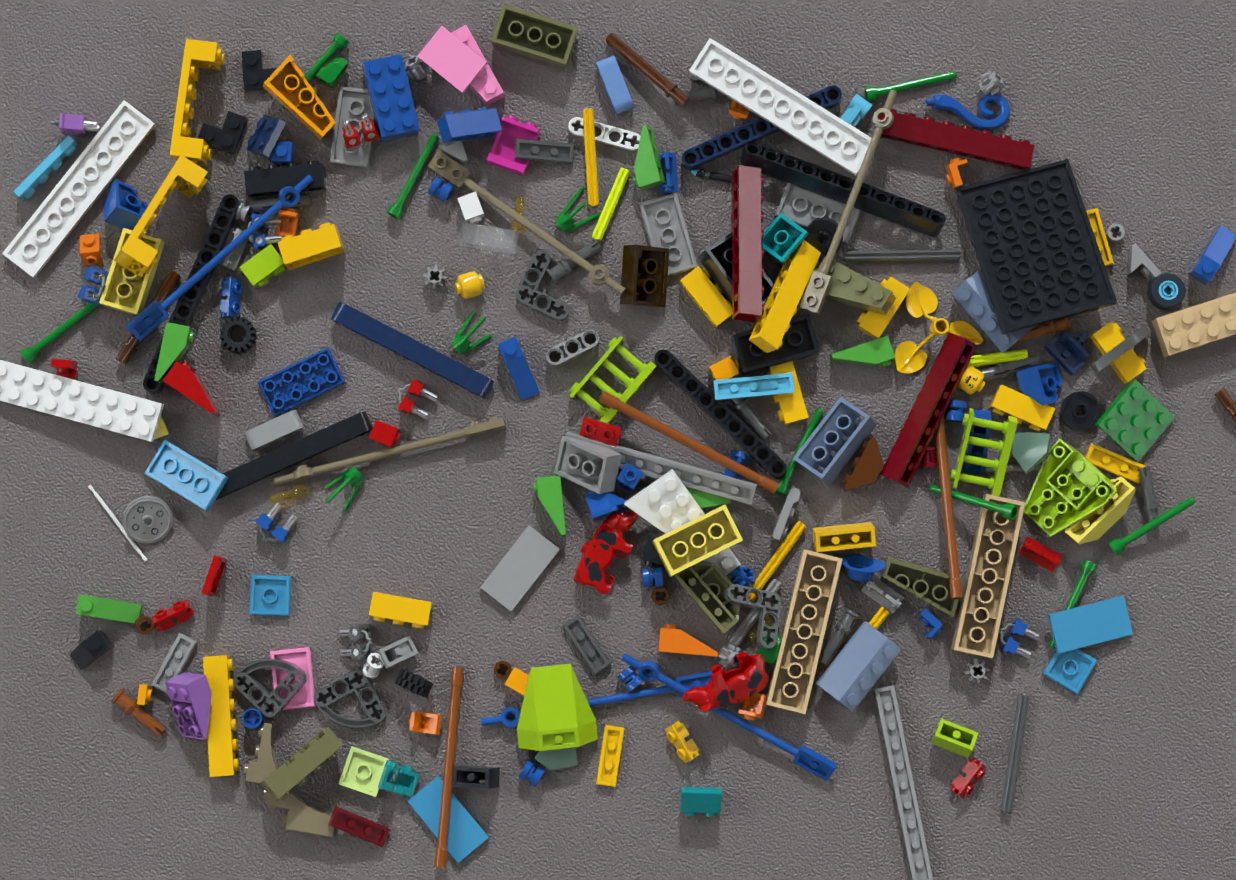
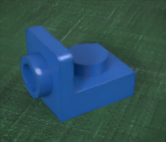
(629, 477)
(929, 619)

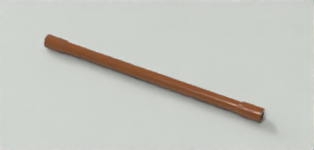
(762, 481)
(955, 582)
(441, 850)

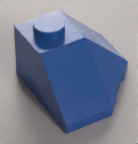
(123, 206)
(1041, 382)
(604, 504)

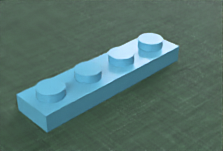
(40, 174)
(754, 386)

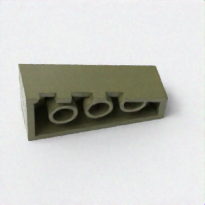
(856, 290)
(923, 582)
(302, 763)

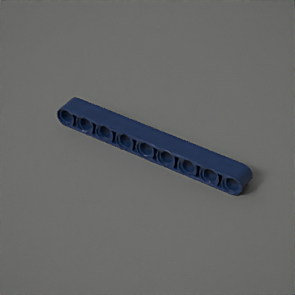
(750, 128)
(412, 350)

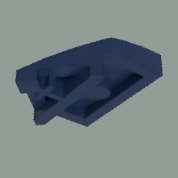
(1069, 350)

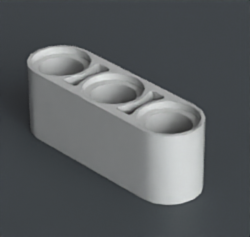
(566, 356)
(274, 430)

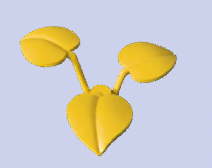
(921, 302)

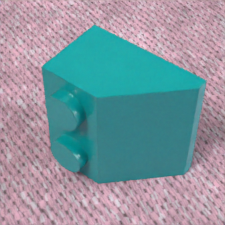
(782, 238)
(700, 800)

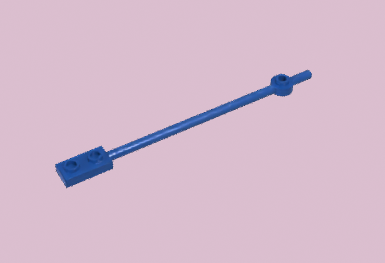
(156, 312)
(689, 681)
(803, 757)

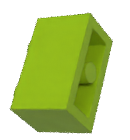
(263, 266)
(954, 738)

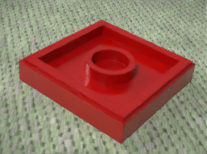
(214, 576)

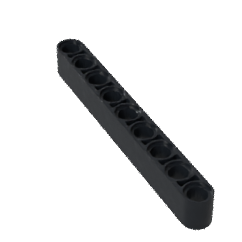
(710, 411)
(296, 453)

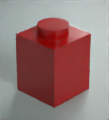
(385, 434)

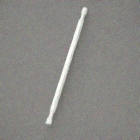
(117, 522)

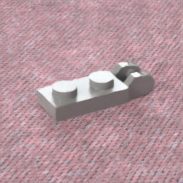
(786, 513)

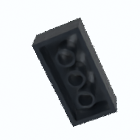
(718, 263)
(797, 344)

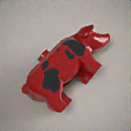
(602, 549)
(730, 686)

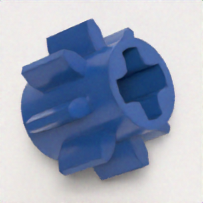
(742, 576)

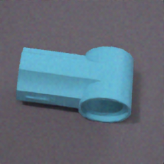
(856, 110)

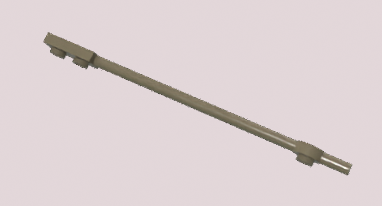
(459, 175)
(820, 281)
(475, 429)

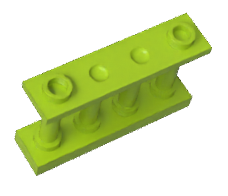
(631, 384)
(1003, 447)

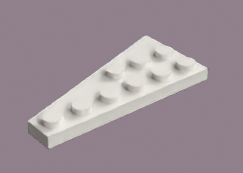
(670, 505)

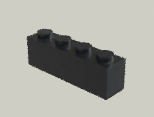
(271, 180)

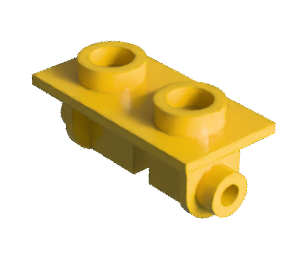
(685, 749)

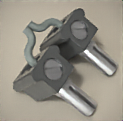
(360, 632)

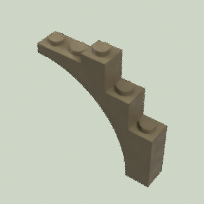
(301, 815)

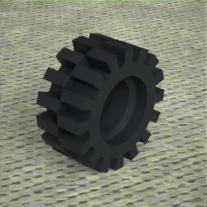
(249, 339)
(414, 683)

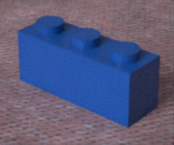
(469, 125)

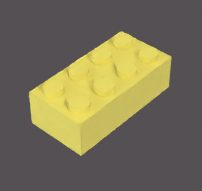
(124, 288)
(697, 540)

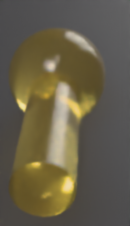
(519, 209)
(298, 491)
(752, 634)

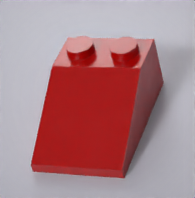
(183, 379)

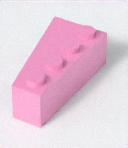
(485, 83)

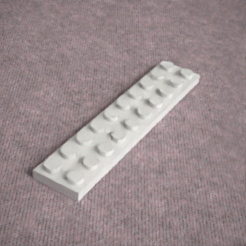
(781, 106)
(79, 189)
(79, 401)

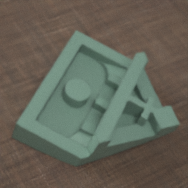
(1030, 449)
(558, 758)

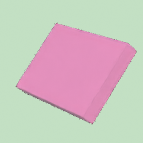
(452, 59)
(302, 658)

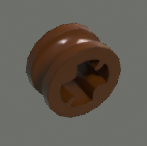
(660, 601)
(147, 629)
(497, 666)

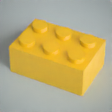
(311, 246)

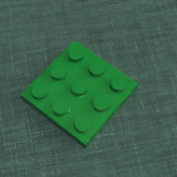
(1135, 420)

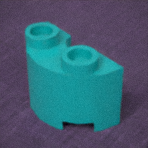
(398, 778)

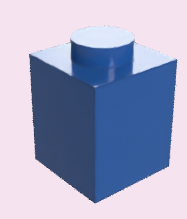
(283, 153)

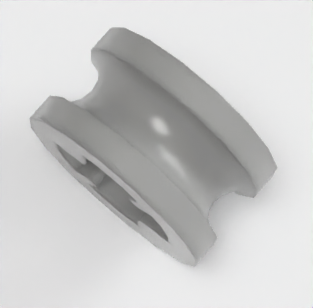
(243, 212)
(1109, 234)

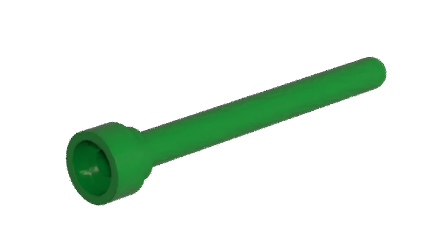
(338, 42)
(873, 93)
(396, 209)
(31, 352)
(784, 482)
(1008, 511)
(1119, 544)
(1087, 569)

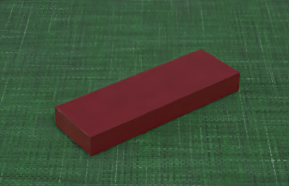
(359, 826)

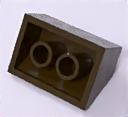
(644, 275)

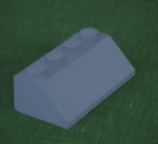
(977, 302)
(834, 441)
(858, 666)

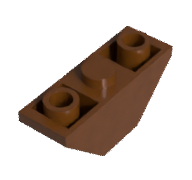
(865, 467)

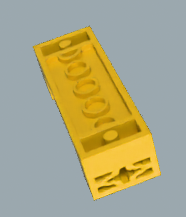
(196, 55)
(185, 178)

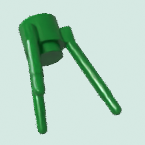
(566, 221)
(462, 343)
(351, 477)

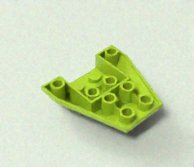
(1066, 489)
(555, 711)

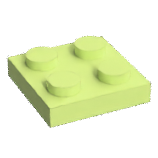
(363, 771)

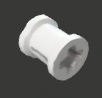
(372, 662)

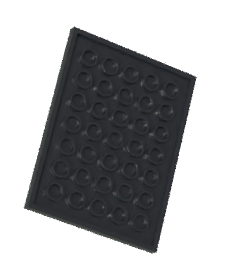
(1035, 246)

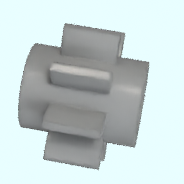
(416, 68)
(991, 83)
(436, 271)
(728, 656)
(982, 670)

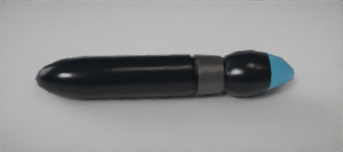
(700, 173)

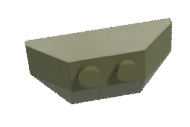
(707, 586)

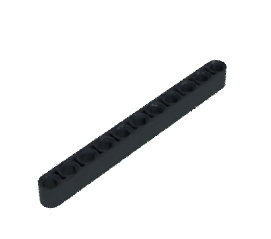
(839, 188)
(200, 286)

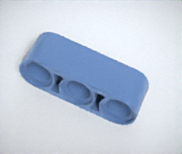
(614, 85)

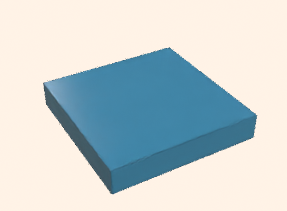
(270, 595)
(1070, 669)

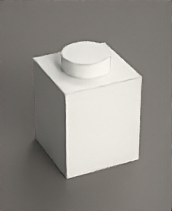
(471, 208)

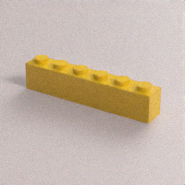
(785, 297)
(221, 722)

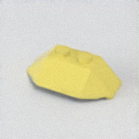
(1098, 522)

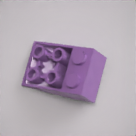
(191, 703)

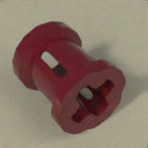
(929, 458)

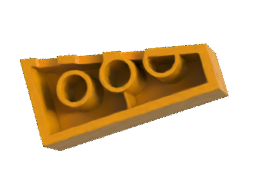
(299, 98)

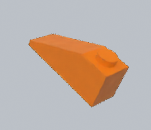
(678, 641)

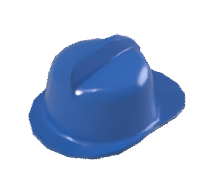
(861, 567)

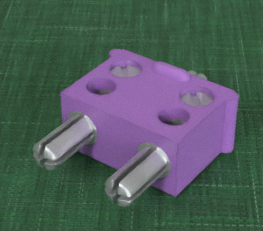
(75, 124)

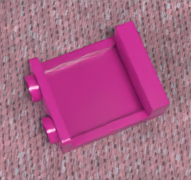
(504, 146)

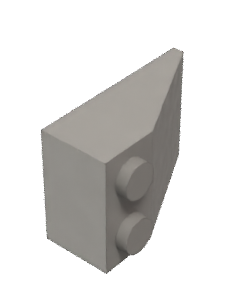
(588, 464)

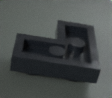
(253, 70)
(227, 137)

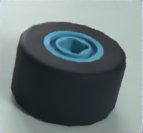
(1161, 296)

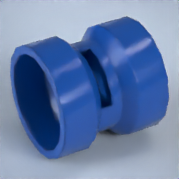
(440, 189)
(954, 415)
(652, 577)
(626, 677)
(251, 720)
(531, 773)

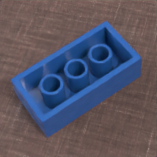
(390, 98)

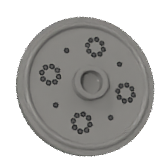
(147, 519)

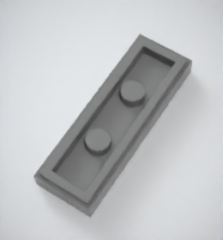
(174, 661)

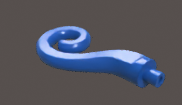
(946, 102)

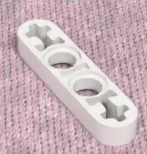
(606, 131)

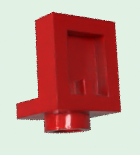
(65, 368)

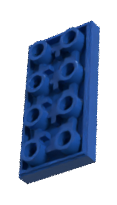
(301, 382)

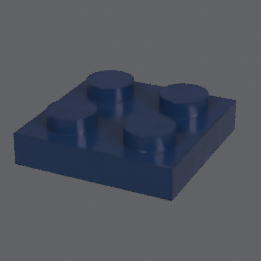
(265, 136)

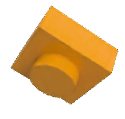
(144, 694)

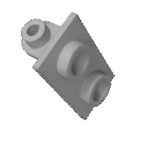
(233, 258)
(882, 594)

